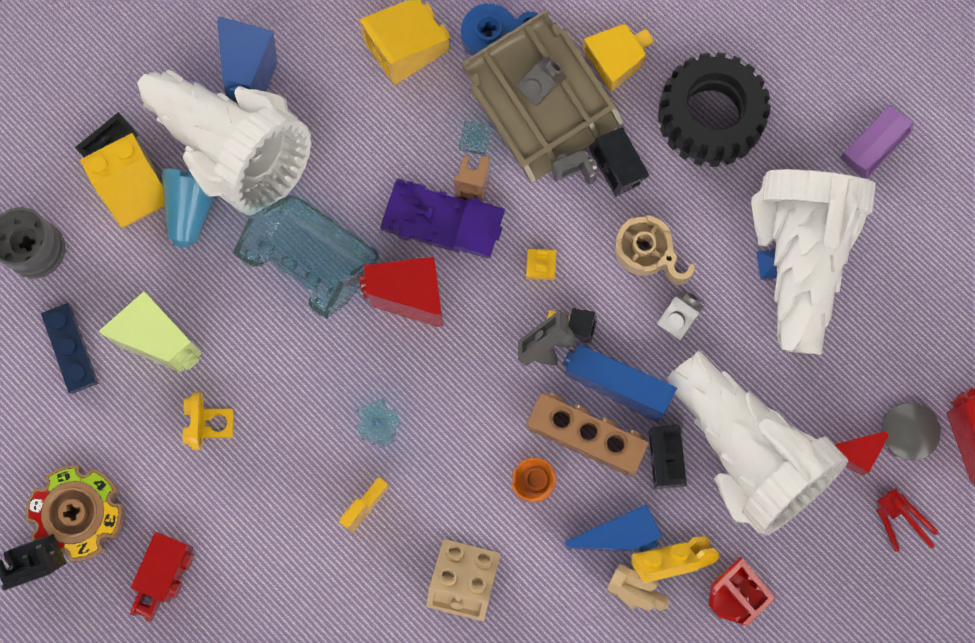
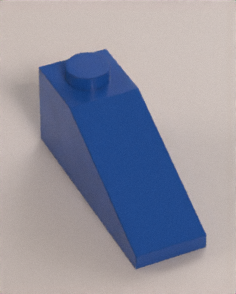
(624, 533)

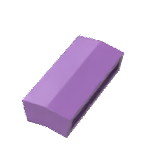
(877, 142)

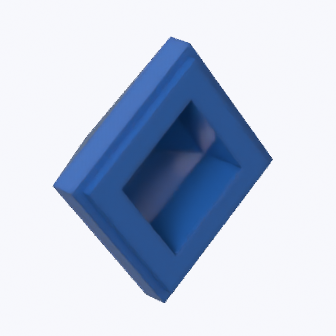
(766, 264)

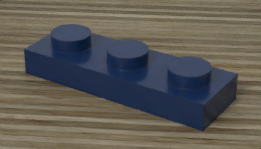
(69, 348)

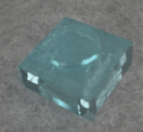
(475, 138)

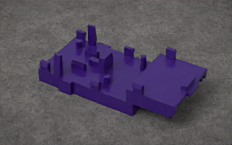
(442, 219)

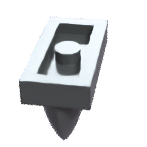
(539, 342)

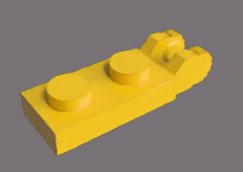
(674, 559)

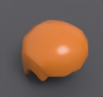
(534, 480)

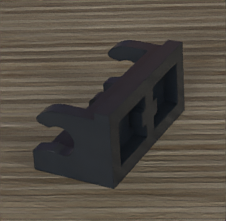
(618, 161)
(667, 457)
(31, 561)

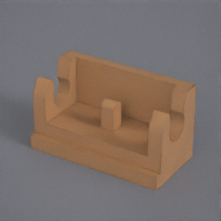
(472, 182)

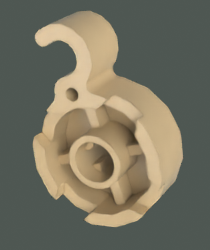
(660, 252)

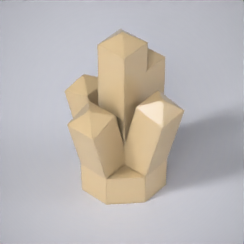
(634, 593)

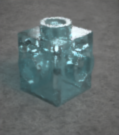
(370, 416)

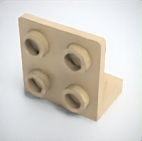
(463, 580)

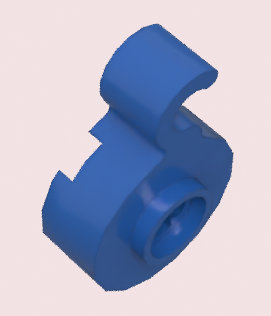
(491, 18)

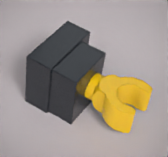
(581, 323)

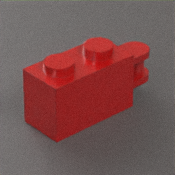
(160, 574)

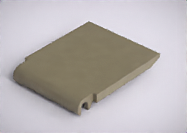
(565, 120)

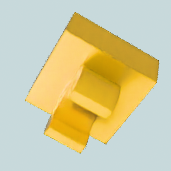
(541, 264)

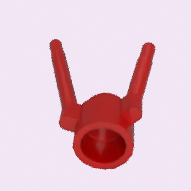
(897, 504)

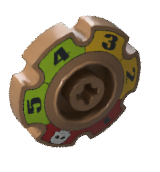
(98, 516)

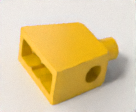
(617, 53)

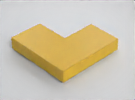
(361, 507)

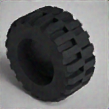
(728, 78)

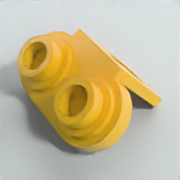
(197, 428)

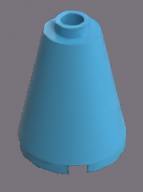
(184, 207)

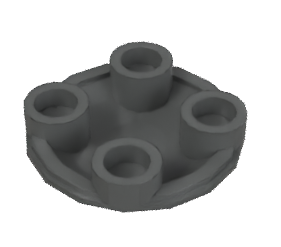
(911, 431)

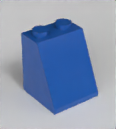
(245, 55)

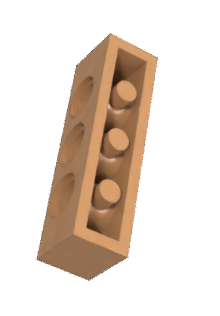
(542, 423)

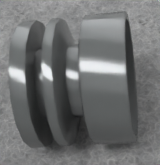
(29, 243)

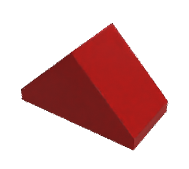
(863, 451)

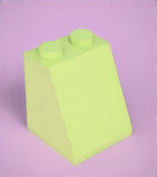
(151, 334)

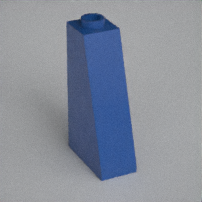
(619, 382)

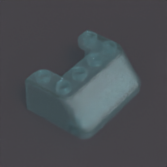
(309, 249)

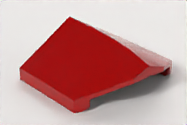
(739, 594)

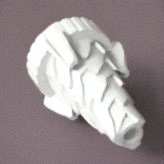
(233, 150)
(814, 227)
(769, 462)

